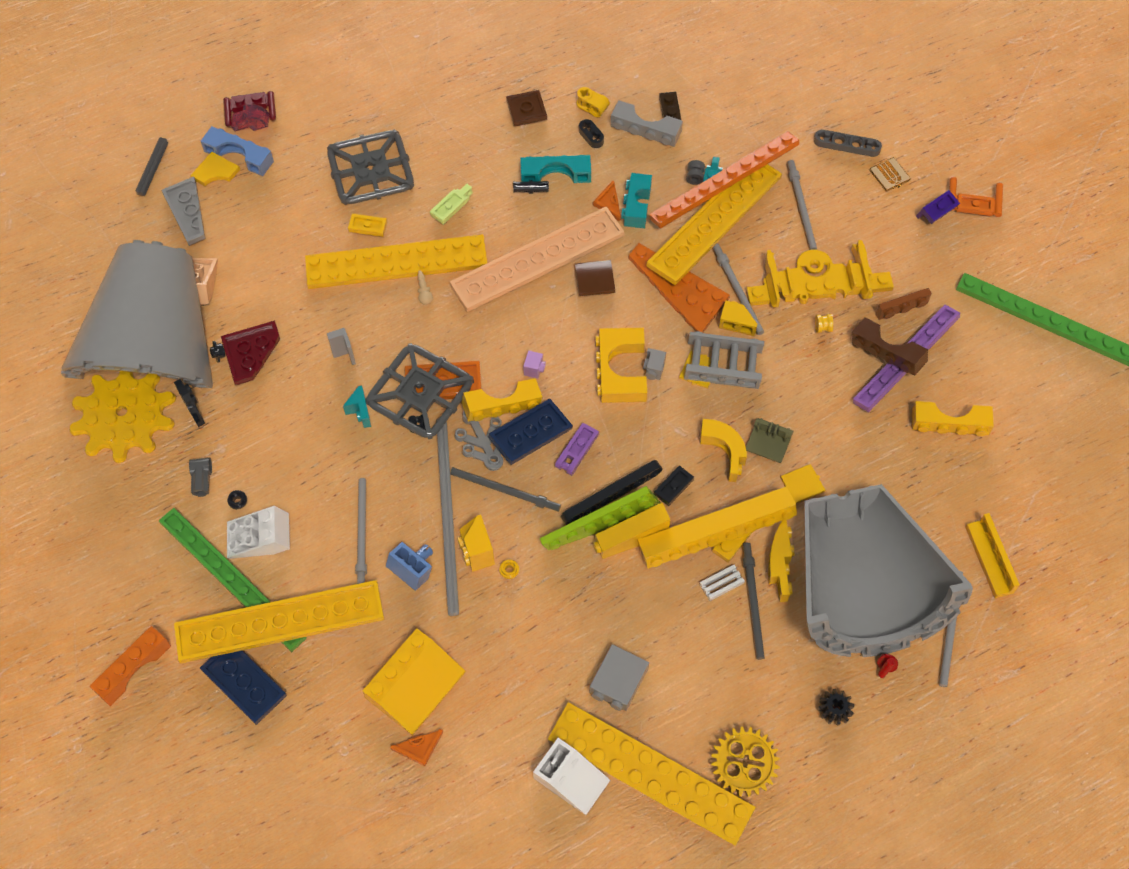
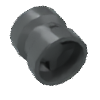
(695, 172)

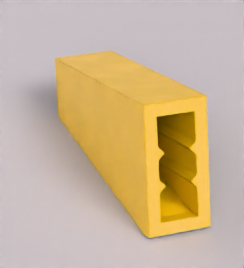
(626, 533)

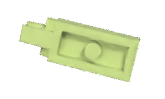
(451, 204)

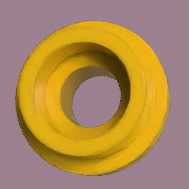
(509, 564)

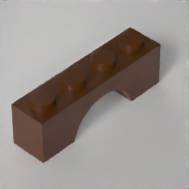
(907, 357)

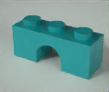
(635, 212)

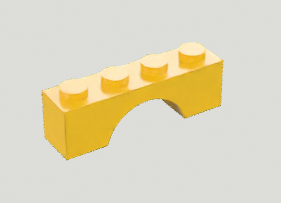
(480, 405)
(929, 418)

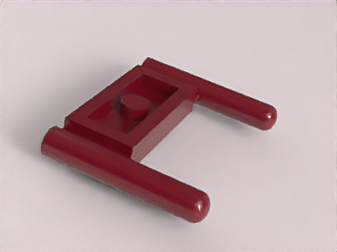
(236, 104)

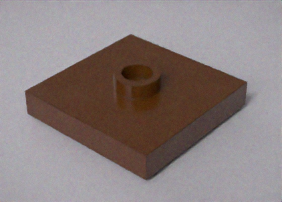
(526, 107)

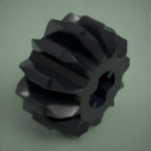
(835, 699)

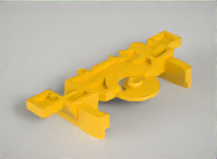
(796, 283)

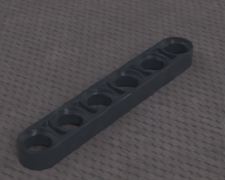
(612, 492)

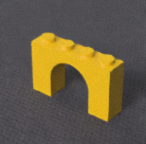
(613, 386)

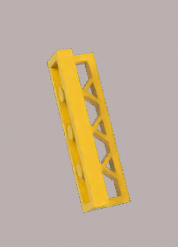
(992, 556)

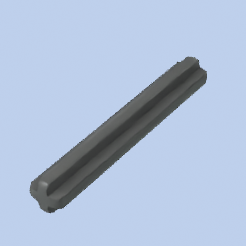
(151, 166)

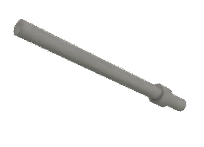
(795, 177)
(724, 262)
(361, 567)
(947, 653)

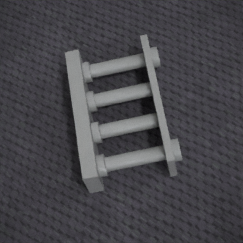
(719, 375)

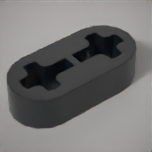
(594, 132)

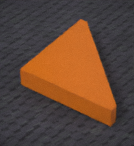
(609, 199)
(419, 748)

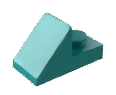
(357, 404)

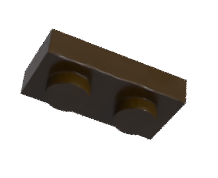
(669, 105)

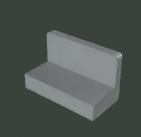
(340, 344)

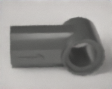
(200, 471)

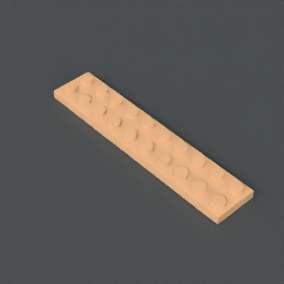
(536, 259)

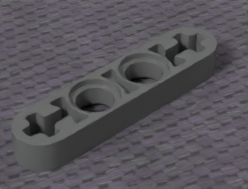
(847, 145)

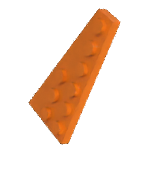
(691, 296)

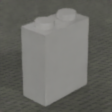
(618, 678)

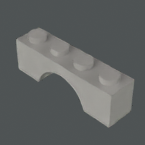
(664, 131)

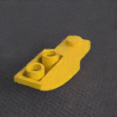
(779, 561)

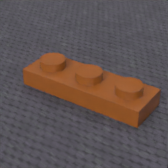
(903, 304)

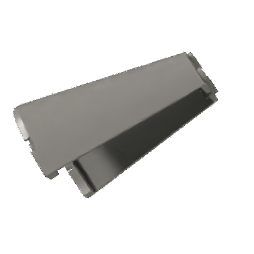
(144, 318)
(874, 575)

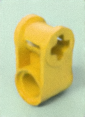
(593, 103)

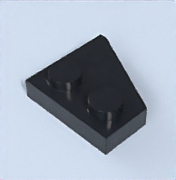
(189, 400)

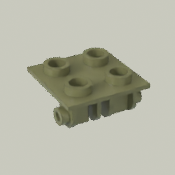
(769, 440)

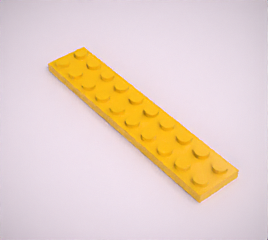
(711, 225)
(395, 261)
(278, 621)
(654, 774)

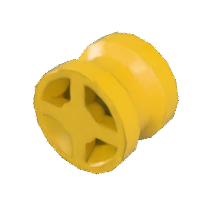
(824, 323)

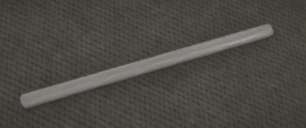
(447, 521)

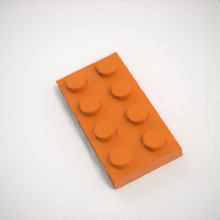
(470, 367)

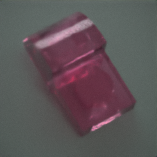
(251, 116)

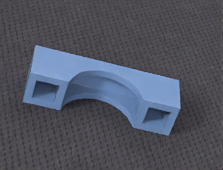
(220, 142)

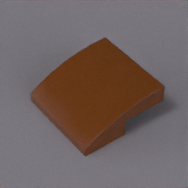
(594, 278)

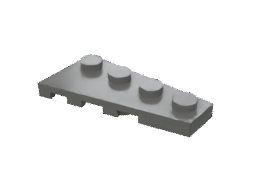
(186, 209)

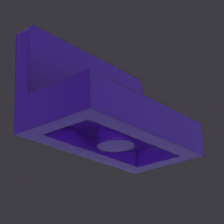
(939, 207)

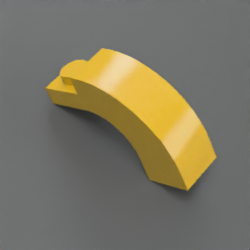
(729, 440)

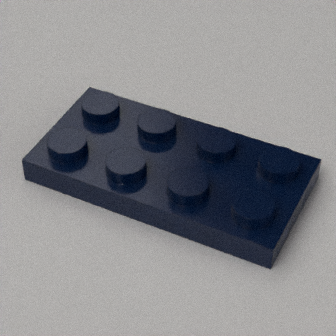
(530, 431)
(244, 684)

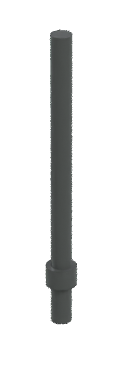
(540, 501)
(749, 564)

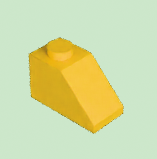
(737, 319)

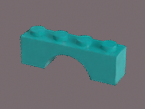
(575, 167)

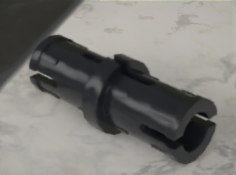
(531, 186)

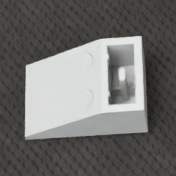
(258, 534)
(571, 776)

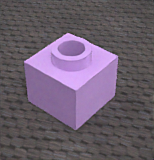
(534, 364)

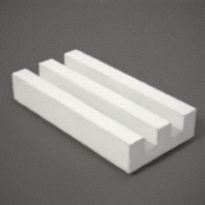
(736, 574)

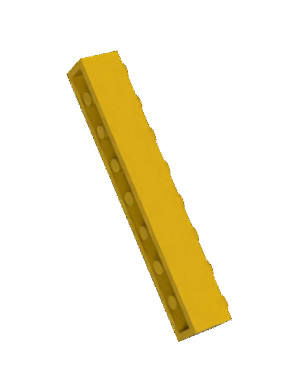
(717, 527)

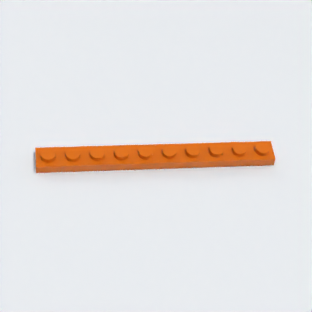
(724, 179)

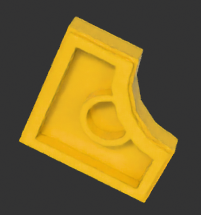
(215, 168)

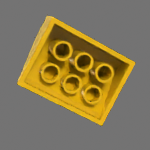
(413, 681)

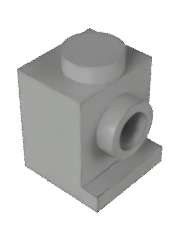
(654, 363)

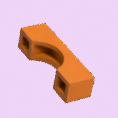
(114, 679)

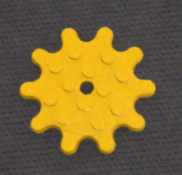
(127, 431)

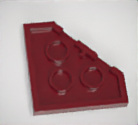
(249, 350)

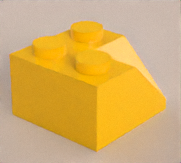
(476, 545)

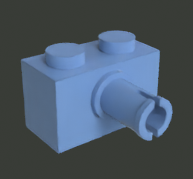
(410, 565)

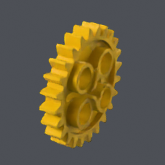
(742, 781)

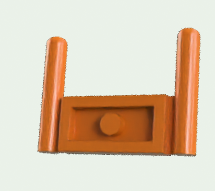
(978, 204)

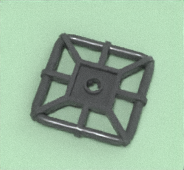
(372, 158)
(421, 401)

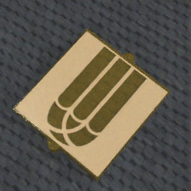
(889, 174)

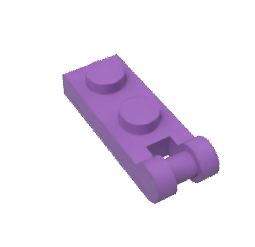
(577, 448)

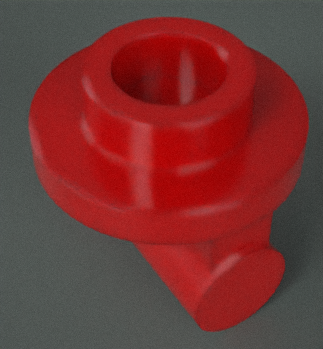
(886, 663)

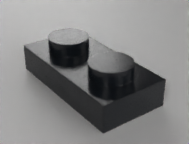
(674, 485)

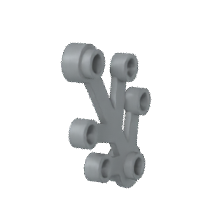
(481, 441)

